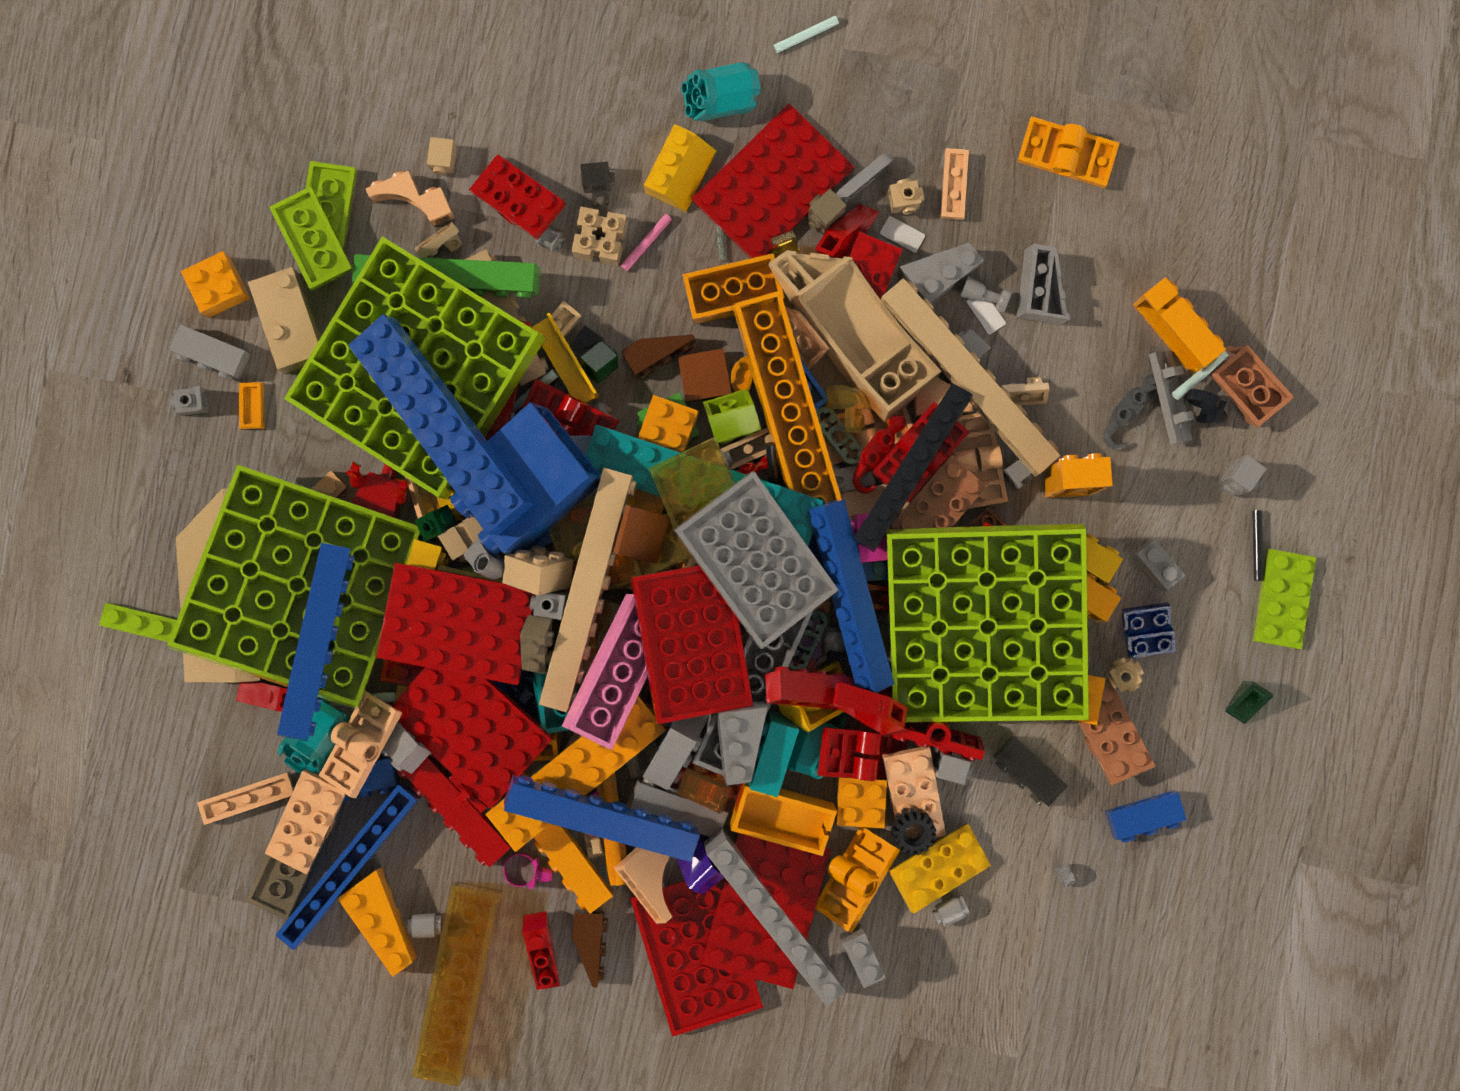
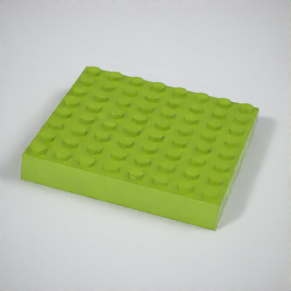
(462, 336)
(259, 574)
(989, 622)

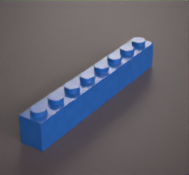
(853, 599)
(314, 642)
(601, 818)
(348, 866)

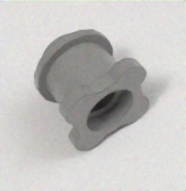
(551, 240)

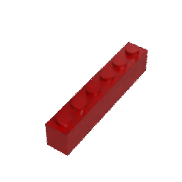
(807, 688)
(465, 819)

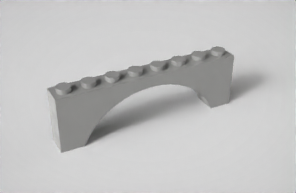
(751, 890)

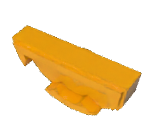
(741, 375)

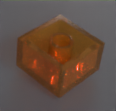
(706, 788)

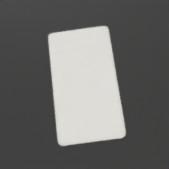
(902, 234)
(987, 314)

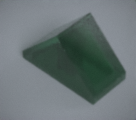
(1247, 701)

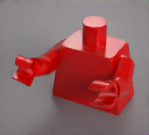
(377, 491)

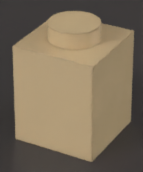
(441, 155)

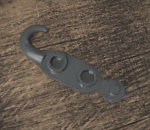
(1128, 410)

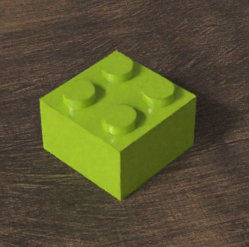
(732, 416)

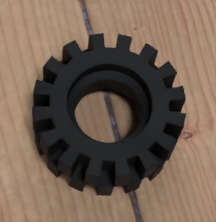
(919, 843)

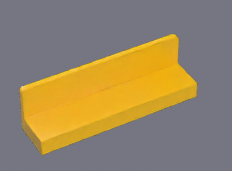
(565, 361)

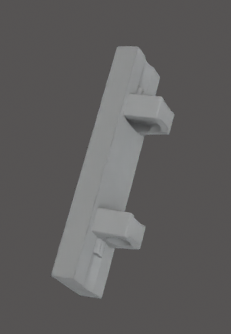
(1173, 410)

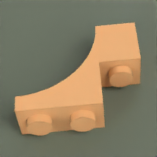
(403, 188)

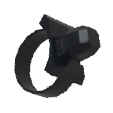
(1211, 406)

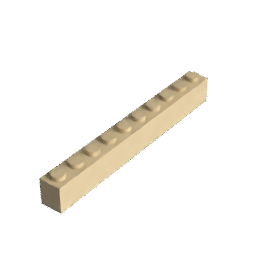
(965, 371)
(586, 591)

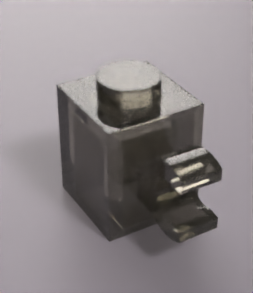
(597, 179)

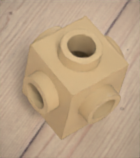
(905, 196)
(1126, 666)

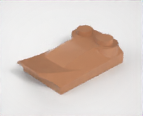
(1251, 385)

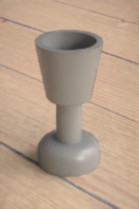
(976, 290)

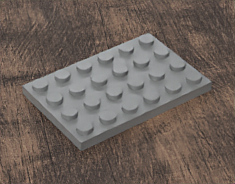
(756, 560)

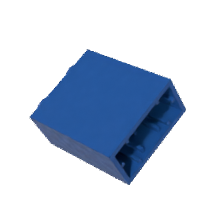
(548, 470)

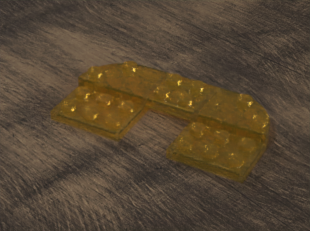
(685, 486)

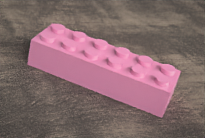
(611, 681)

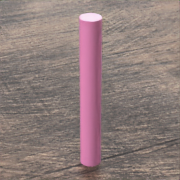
(646, 242)

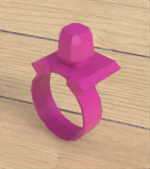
(544, 874)

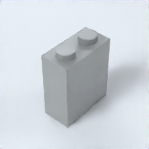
(862, 956)

